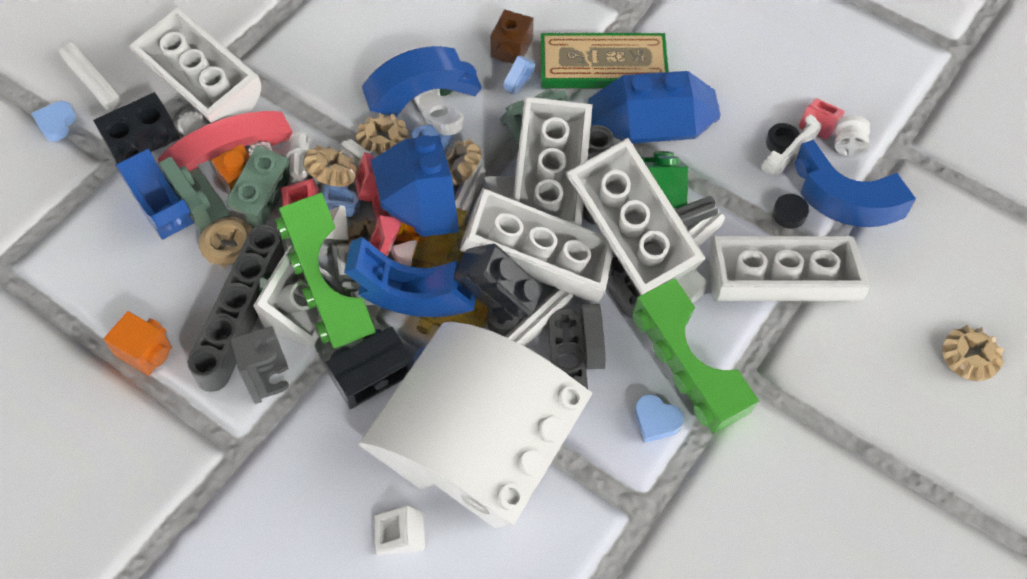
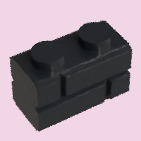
(498, 282)
(369, 366)

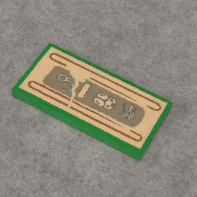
(599, 58)

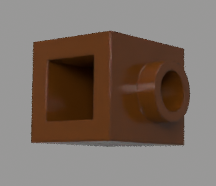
(511, 36)

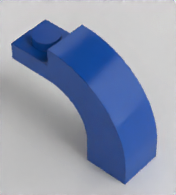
(416, 72)
(154, 194)
(847, 199)
(406, 288)

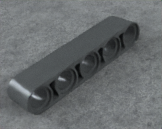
(234, 321)

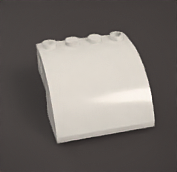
(477, 420)

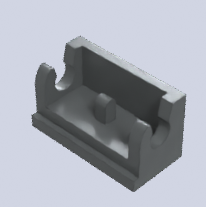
(259, 358)

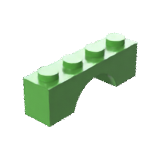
(307, 226)
(717, 394)

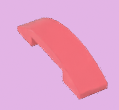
(227, 134)
(387, 225)

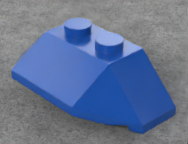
(656, 107)
(417, 185)

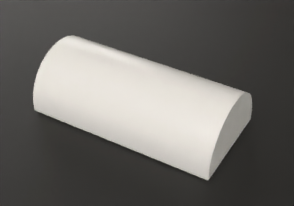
(198, 67)
(550, 144)
(635, 217)
(542, 245)
(786, 268)

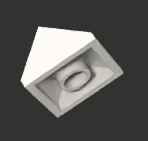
(285, 307)

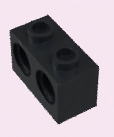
(137, 127)

